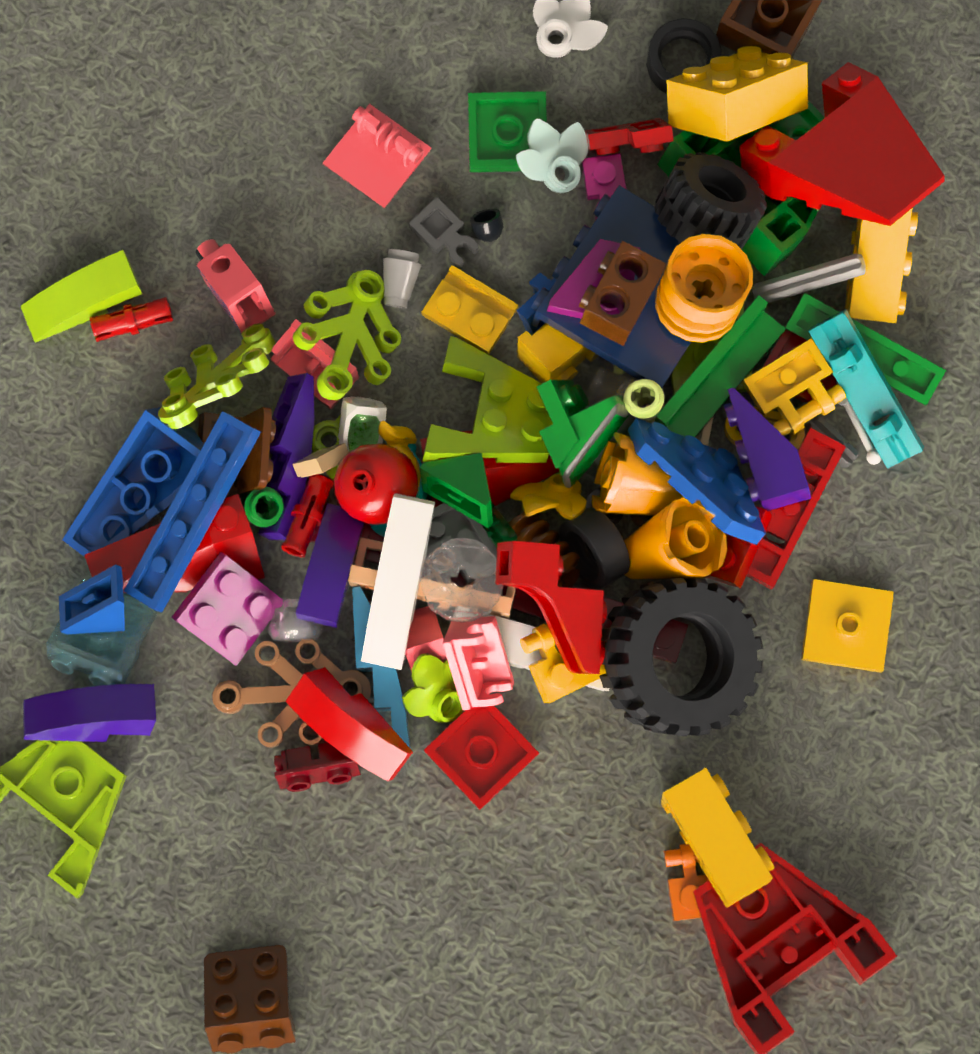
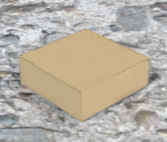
(320, 460)

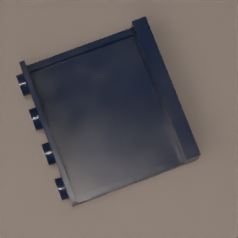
(651, 348)

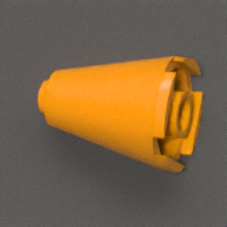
(629, 482)
(676, 544)

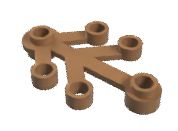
(279, 694)

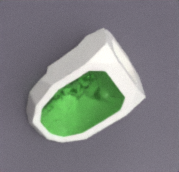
(360, 421)

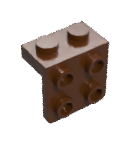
(258, 467)
(247, 999)

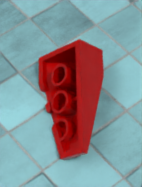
(226, 534)

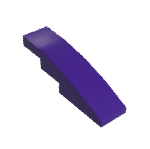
(291, 443)

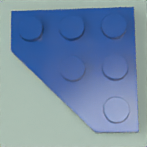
(701, 475)

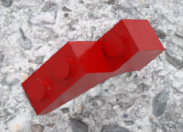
(571, 613)

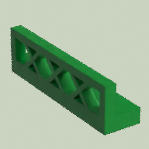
(900, 366)
(721, 369)

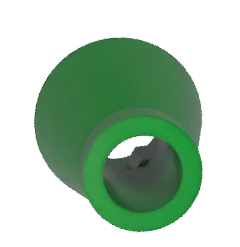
(269, 508)

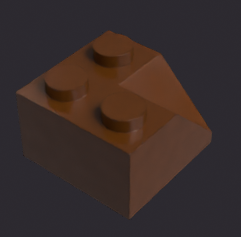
(767, 24)

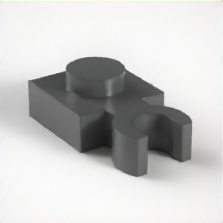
(441, 228)

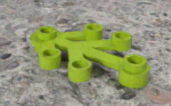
(352, 331)
(211, 382)

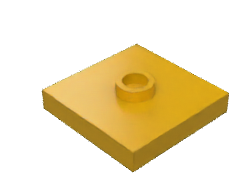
(847, 625)

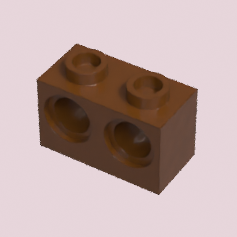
(625, 294)

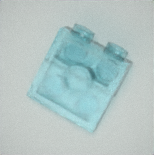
(103, 655)

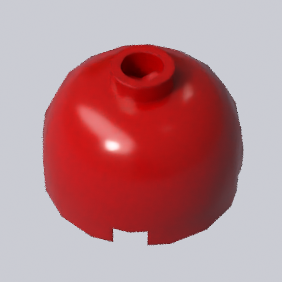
(369, 479)

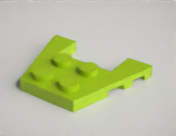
(506, 412)
(73, 791)

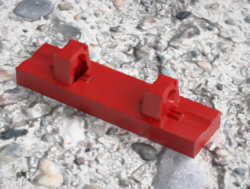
(819, 458)

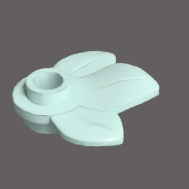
(554, 150)

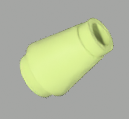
(641, 393)

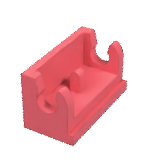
(313, 361)
(478, 662)

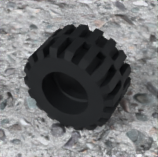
(710, 198)

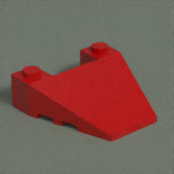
(852, 160)
(777, 938)

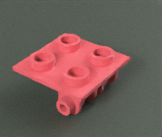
(376, 155)

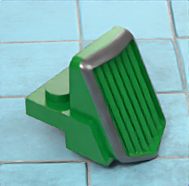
(577, 431)

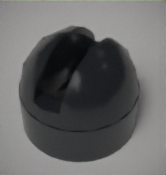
(487, 224)

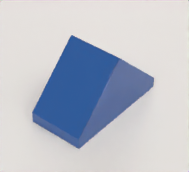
(94, 604)

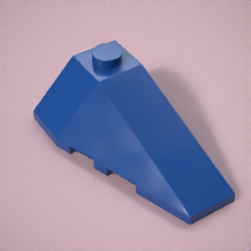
(136, 484)

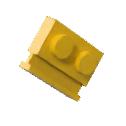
(470, 310)

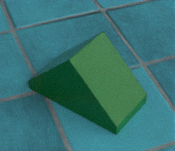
(460, 484)

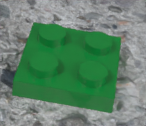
(501, 127)

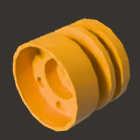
(709, 269)

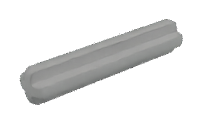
(810, 278)

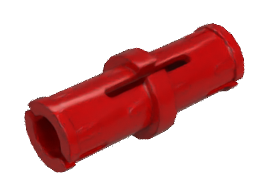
(131, 319)
(297, 538)

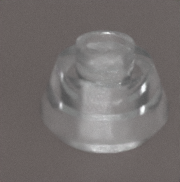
(287, 628)

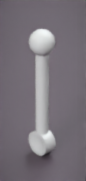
(872, 455)

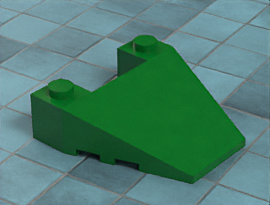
(783, 221)

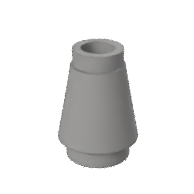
(400, 276)

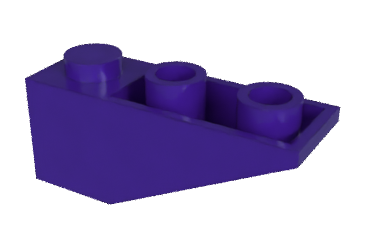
(773, 460)

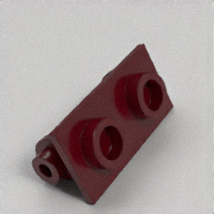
(298, 771)

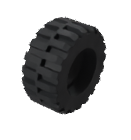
(729, 661)

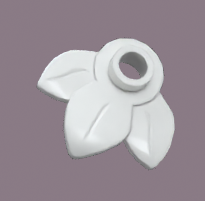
(571, 22)

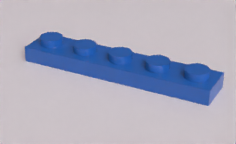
(192, 512)

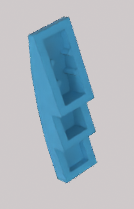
(385, 679)

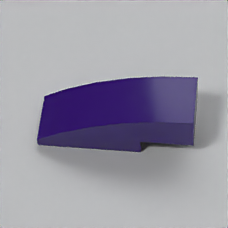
(329, 567)
(90, 713)

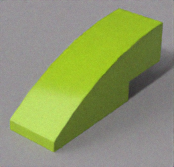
(81, 296)

